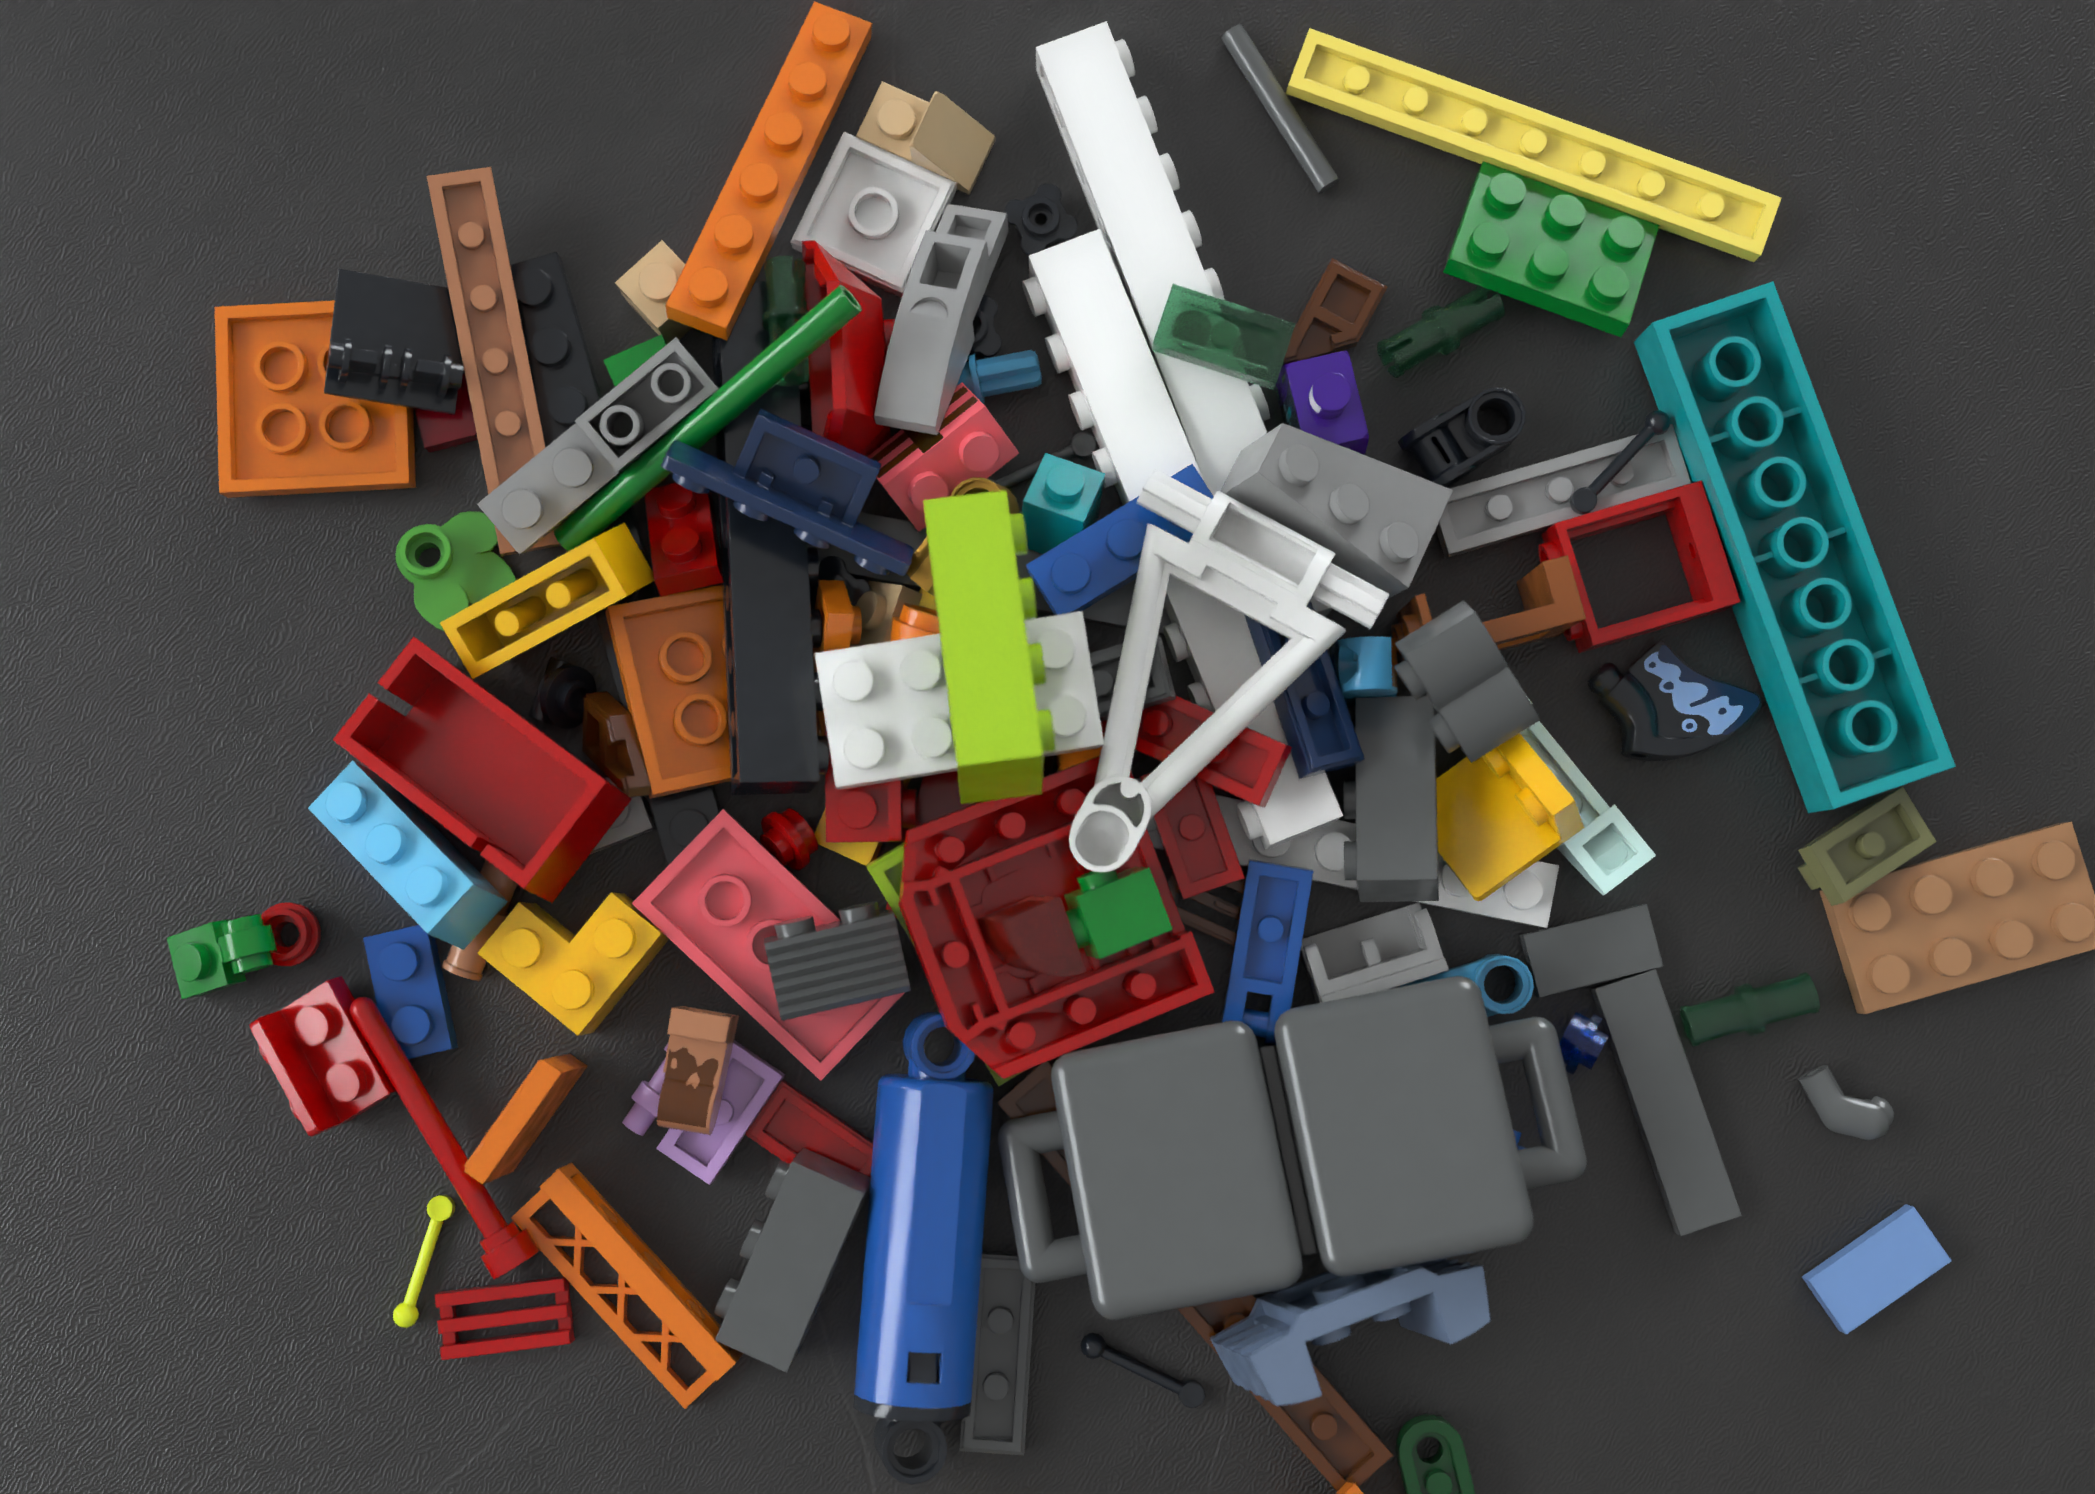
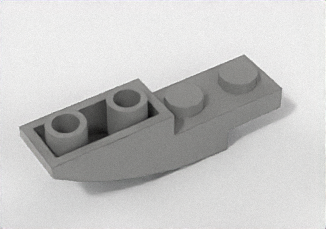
(937, 317)
(598, 446)

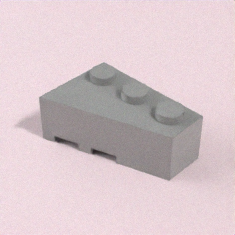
(1343, 500)

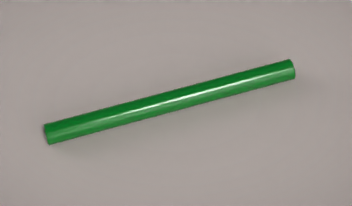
(711, 416)

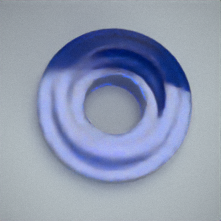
(1582, 1042)

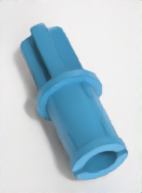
(1001, 374)

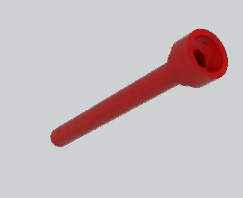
(502, 1242)

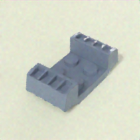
(1269, 1345)

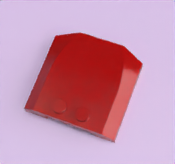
(996, 857)

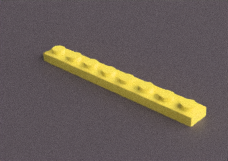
(1533, 145)

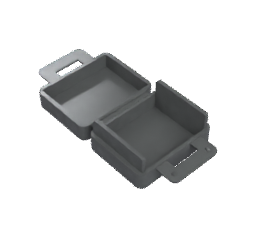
(1350, 1139)

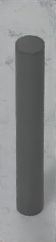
(1280, 108)

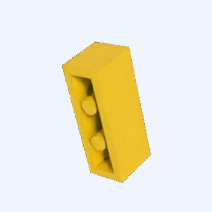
(548, 600)

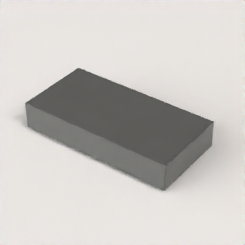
(1591, 950)

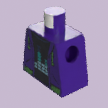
(1323, 400)

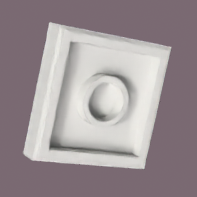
(874, 212)

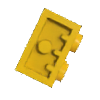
(1501, 816)

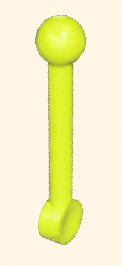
(438, 1209)

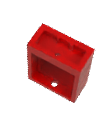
(1698, 551)

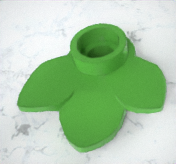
(465, 569)

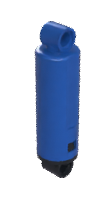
(923, 1251)

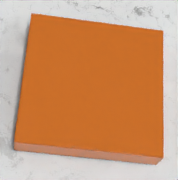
(524, 1117)

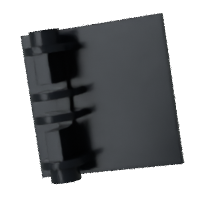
(393, 343)

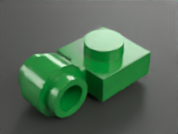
(220, 954)

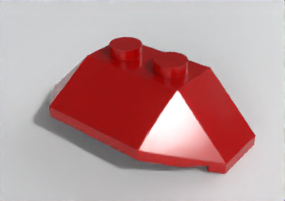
(849, 364)

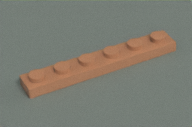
(488, 327)

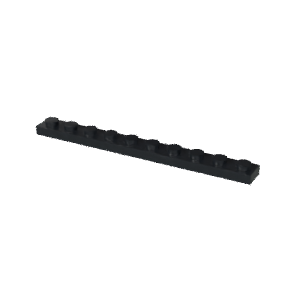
(564, 391)

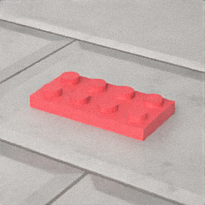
(719, 908)

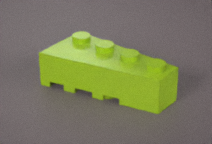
(986, 646)

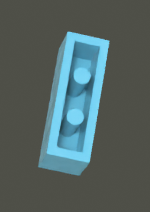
(407, 856)

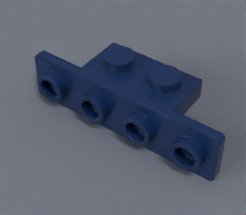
(800, 482)

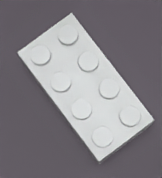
(892, 706)

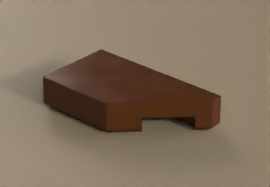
(1335, 313)
(613, 743)

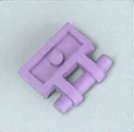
(745, 1093)

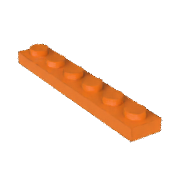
(769, 172)

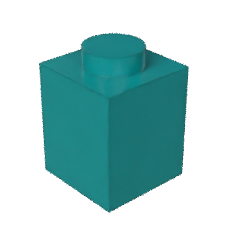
(1060, 502)

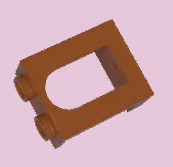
(1548, 601)

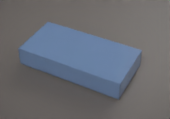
(1876, 1269)

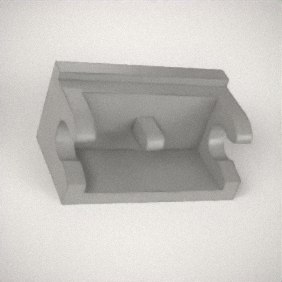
(1373, 954)

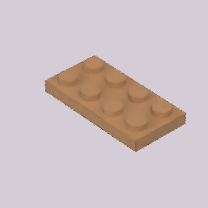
(1965, 918)

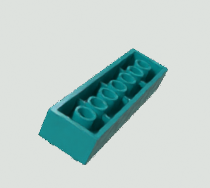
(1796, 549)

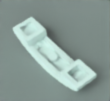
(1608, 845)

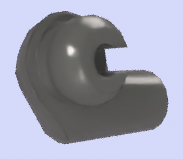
(1845, 1114)

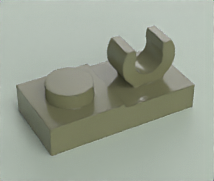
(1865, 847)

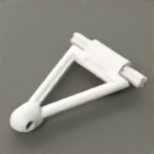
(1249, 567)

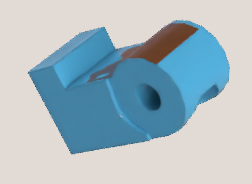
(1365, 667)

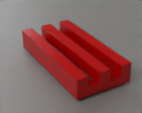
(450, 1324)

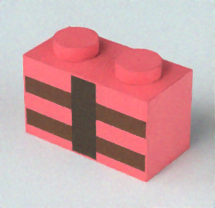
(931, 466)

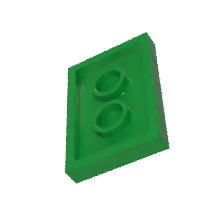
(1552, 249)

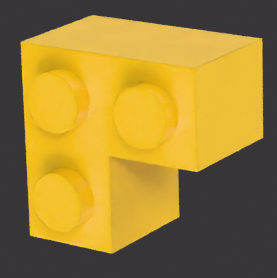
(579, 974)

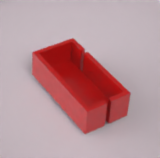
(483, 771)

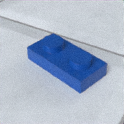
(411, 990)

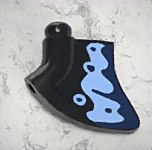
(1670, 707)

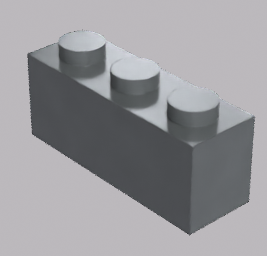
(1393, 802)
(791, 1258)

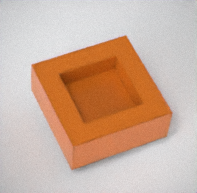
(839, 618)

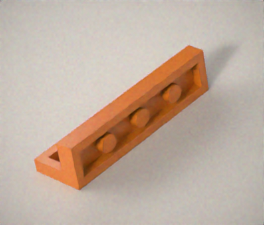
(639, 1274)

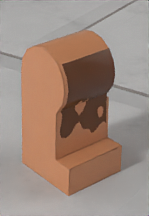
(695, 1068)

